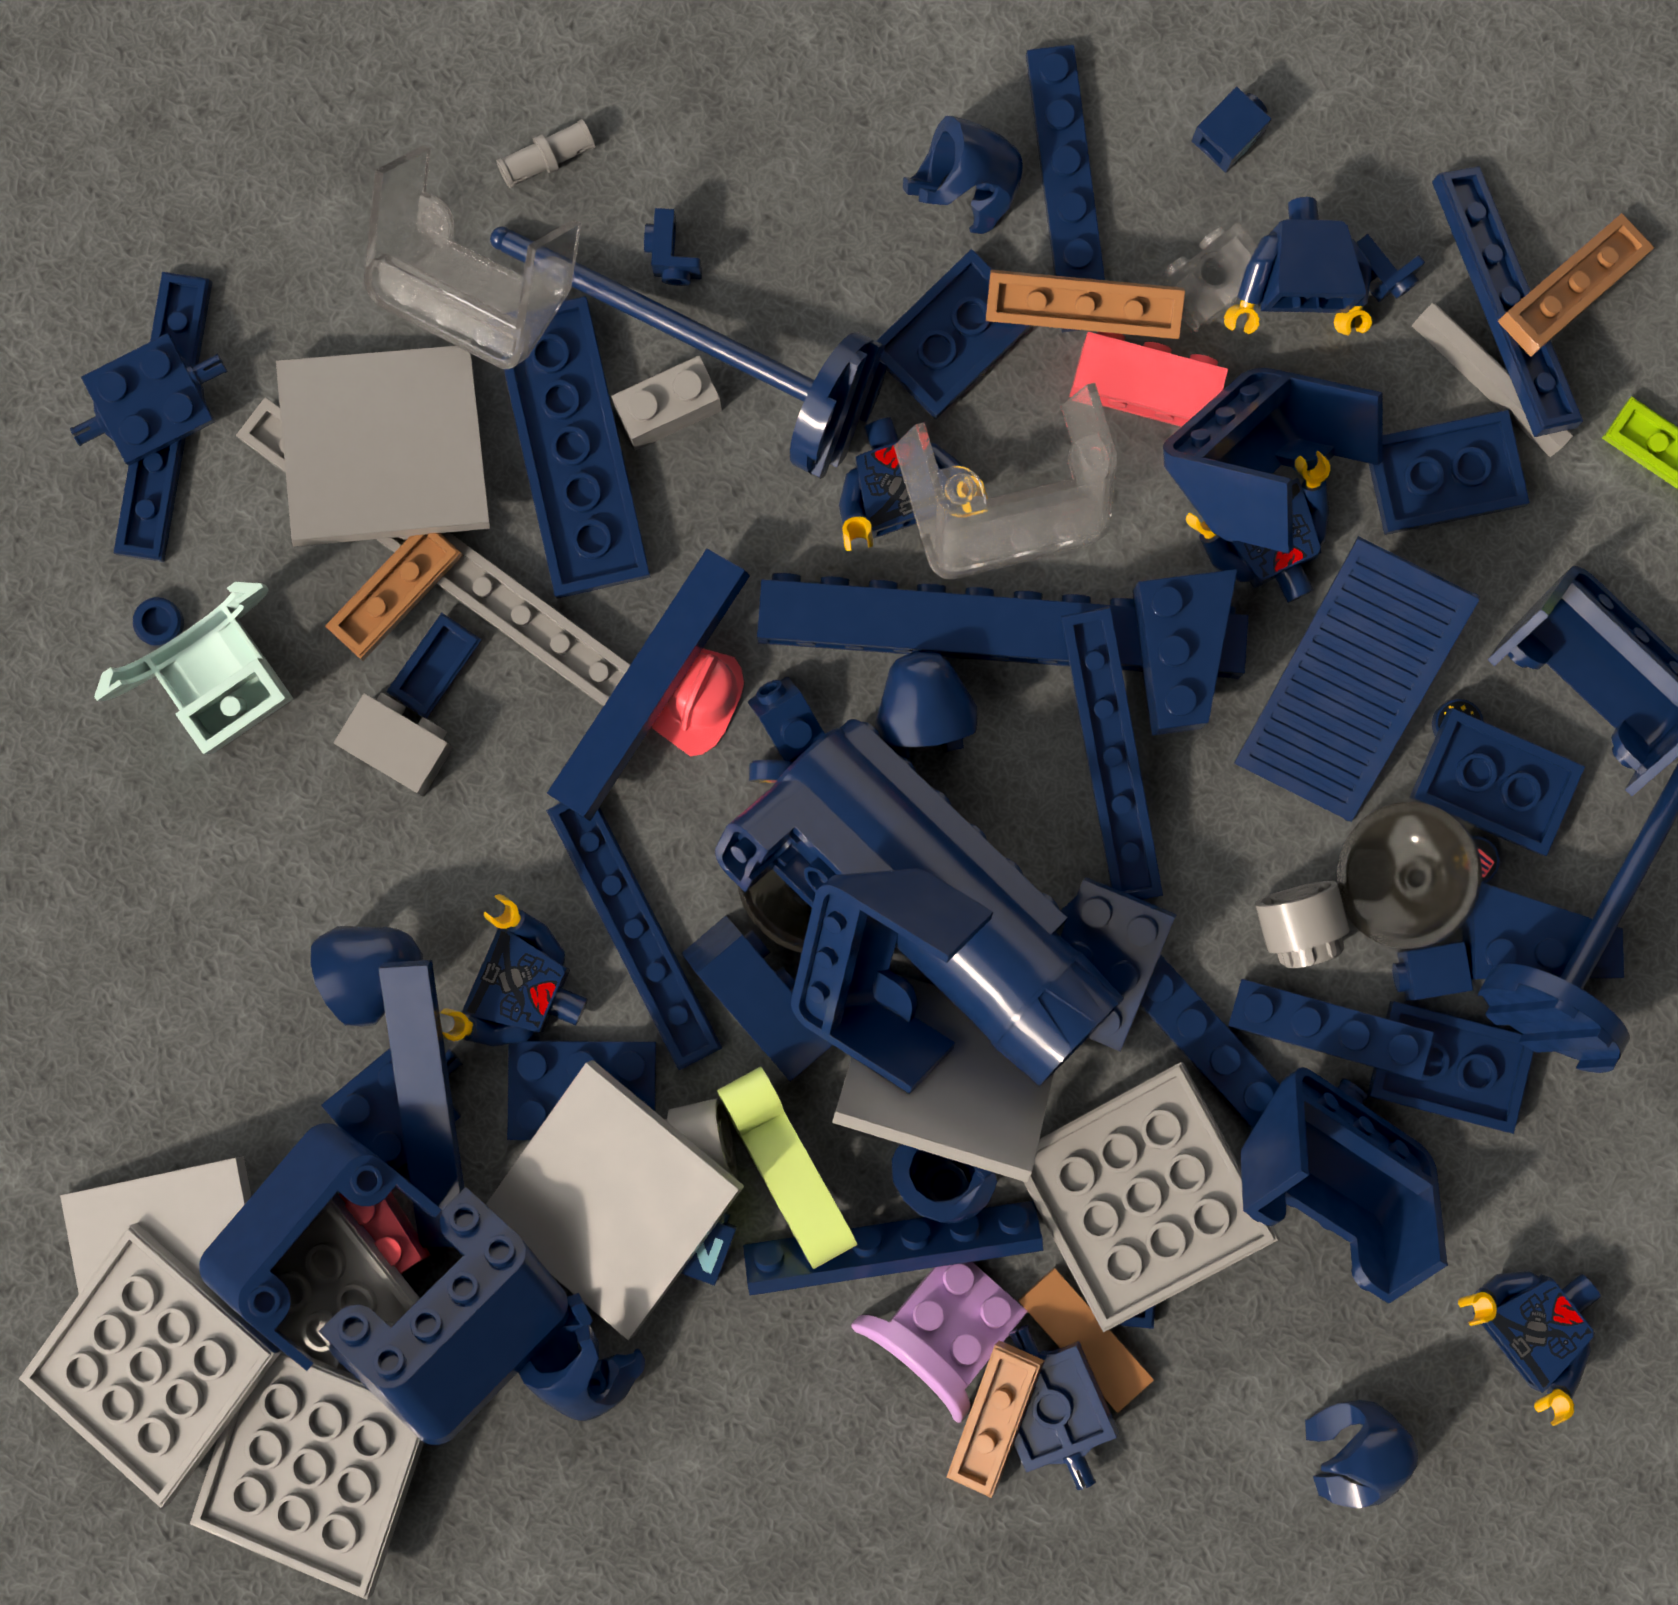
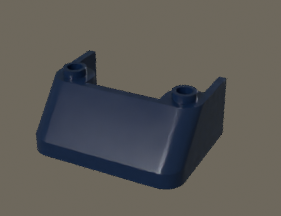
(1251, 429)
(1609, 663)
(846, 958)
(278, 1213)

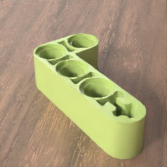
(786, 1167)

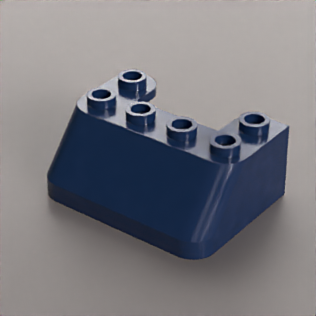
(1351, 1177)
(462, 1334)

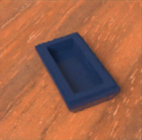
(434, 665)

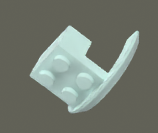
(210, 674)

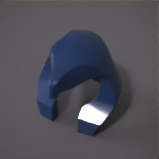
(971, 158)
(925, 705)
(347, 969)
(941, 1186)
(574, 1378)
(1377, 1457)

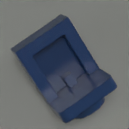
(660, 241)
(1384, 276)
(786, 717)

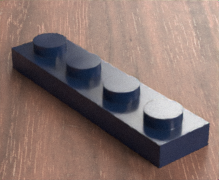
(1331, 1029)

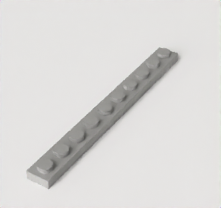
(487, 591)

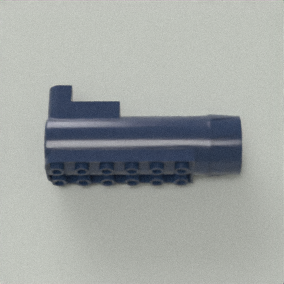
(867, 810)

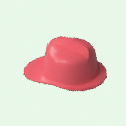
(702, 703)

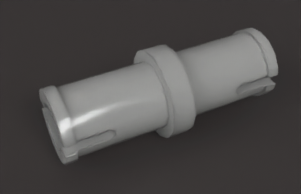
(545, 153)

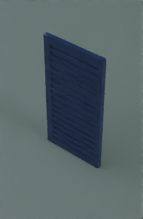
(1356, 678)

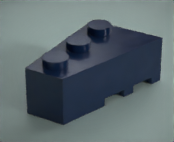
(1181, 645)
(1531, 934)
(755, 995)

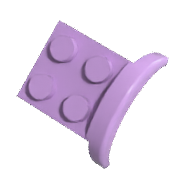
(947, 1330)

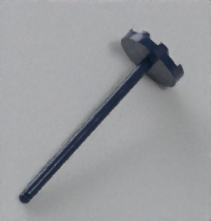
(832, 402)
(1557, 1011)

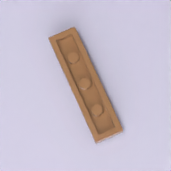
(1575, 284)
(1085, 304)

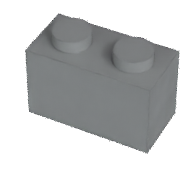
(667, 402)
(393, 743)

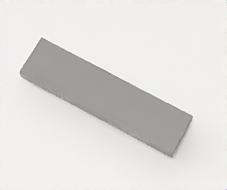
(1481, 371)

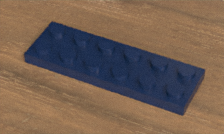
(576, 458)

